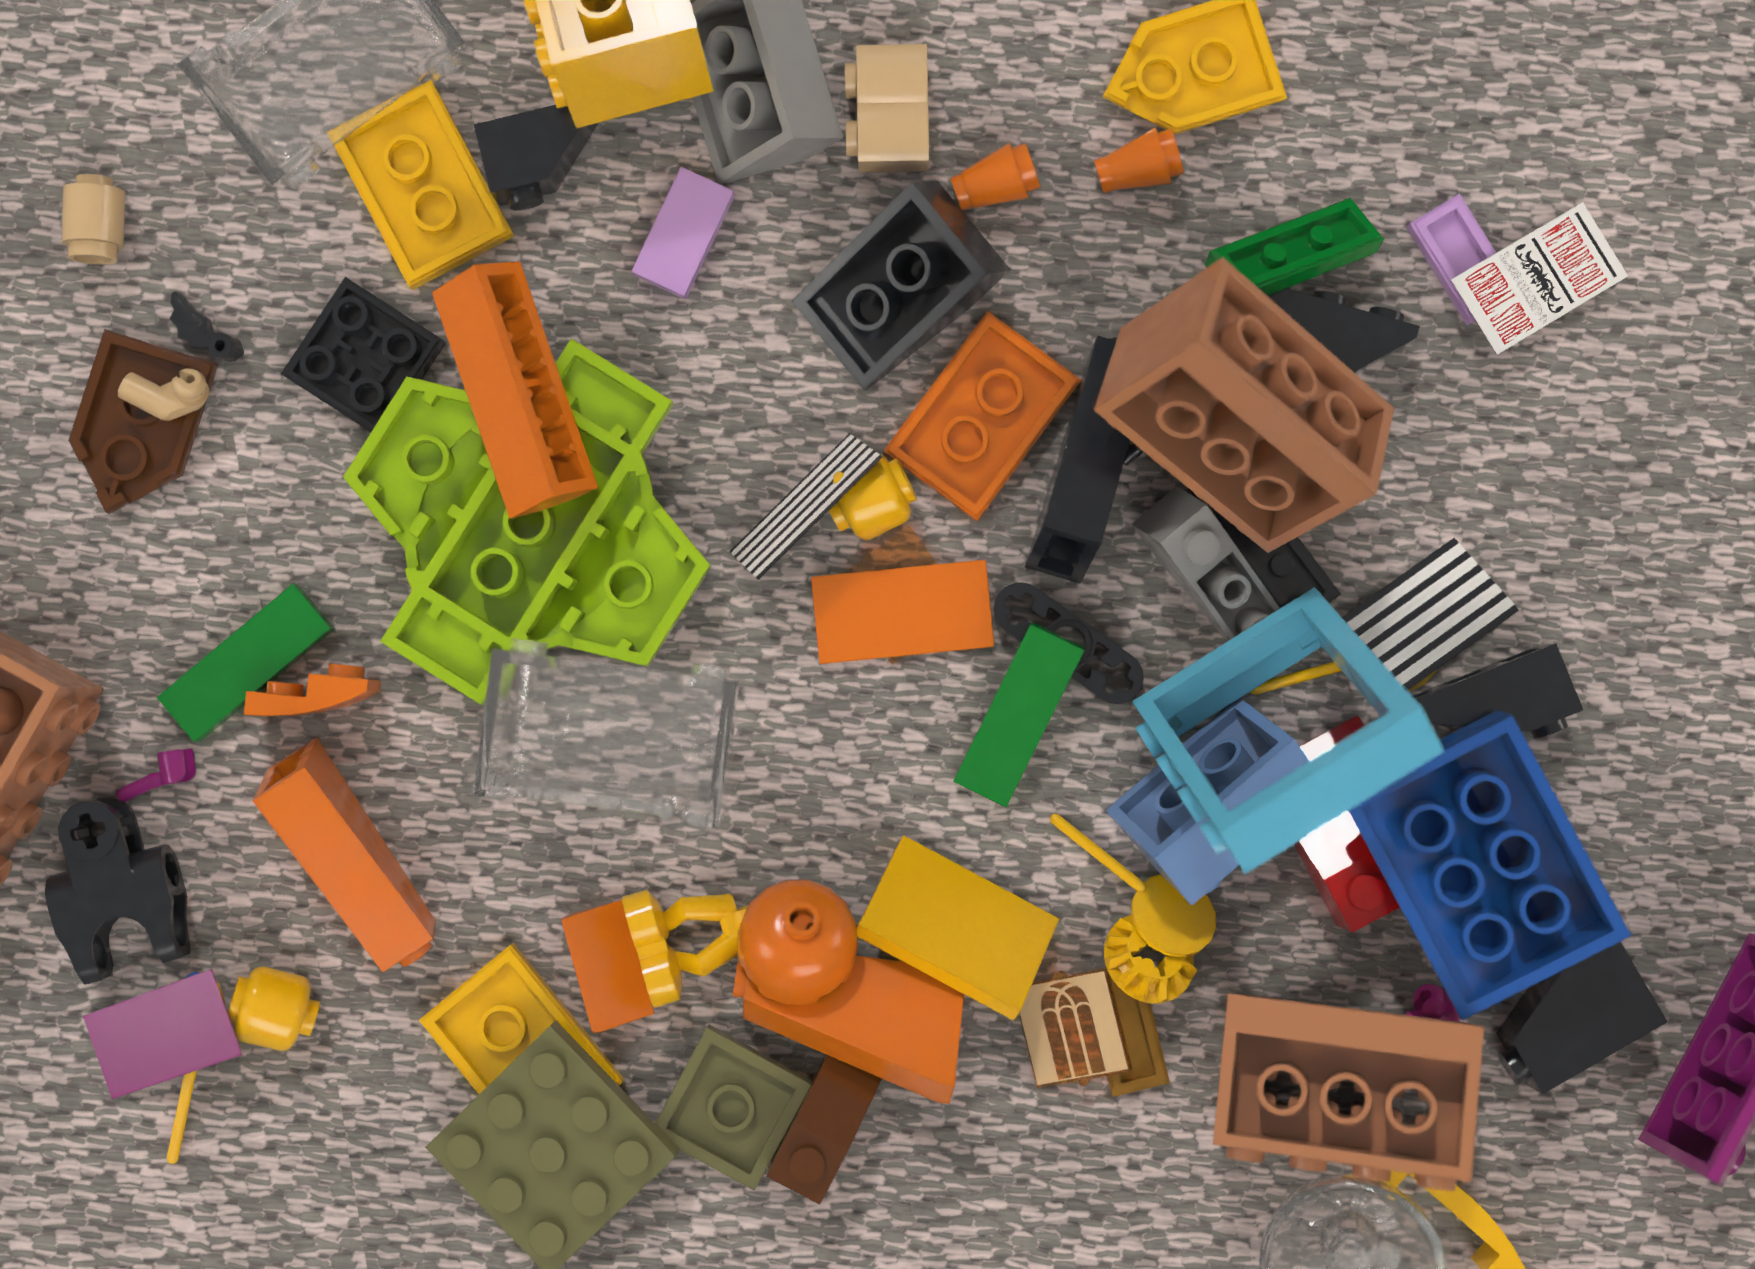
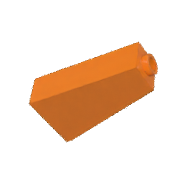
(345, 855)
(878, 1020)

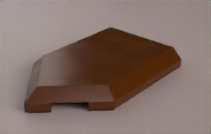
(121, 444)

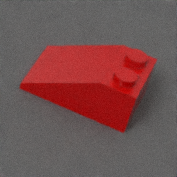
(1340, 858)

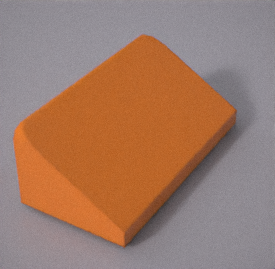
(607, 966)

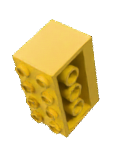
(618, 55)

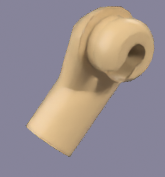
(169, 400)

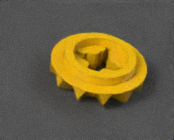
(1139, 976)

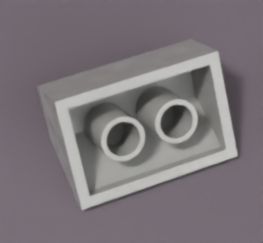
(766, 84)

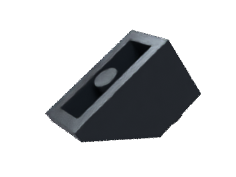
(529, 154)

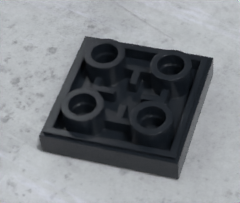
(361, 354)

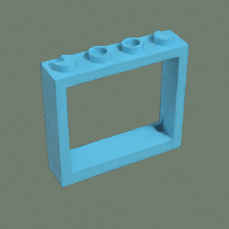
(1321, 787)

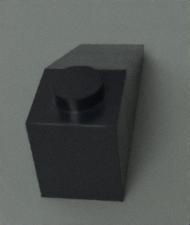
(1525, 685)

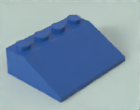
(1488, 867)

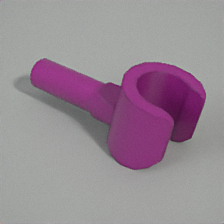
(174, 768)

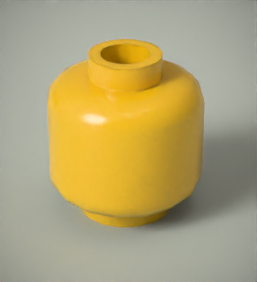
(876, 501)
(272, 1008)

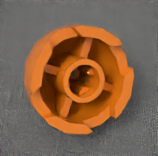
(797, 941)

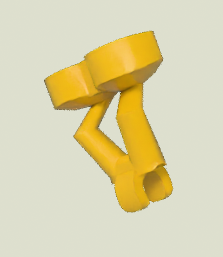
(658, 960)

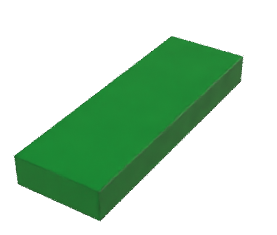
(1302, 247)
(245, 662)
(1019, 714)

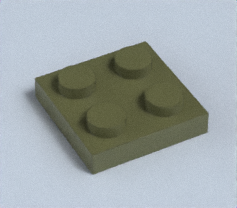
(732, 1106)

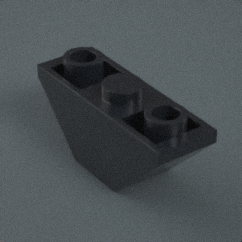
(1347, 332)

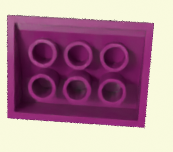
(1712, 1092)

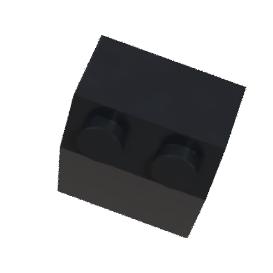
(900, 282)

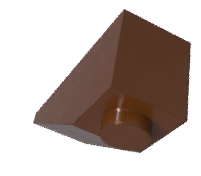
(823, 1128)

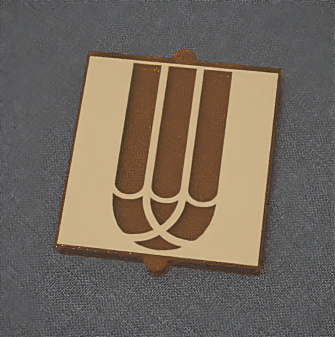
(1074, 1029)

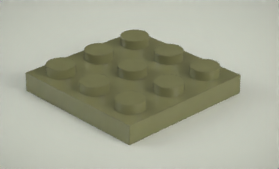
(553, 1148)

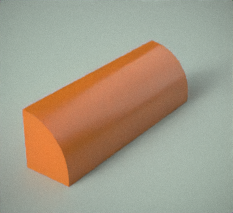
(514, 388)

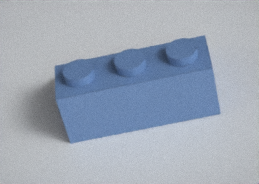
(1239, 758)

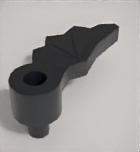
(198, 331)

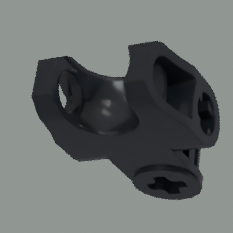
(111, 880)

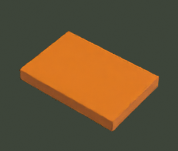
(982, 416)

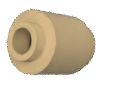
(93, 219)

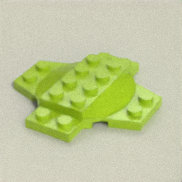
(580, 575)

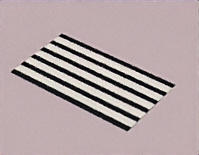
(804, 505)
(1430, 613)

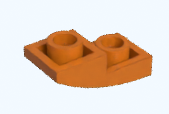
(324, 693)

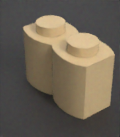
(891, 108)

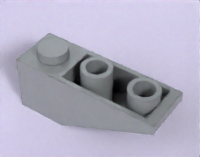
(1205, 562)

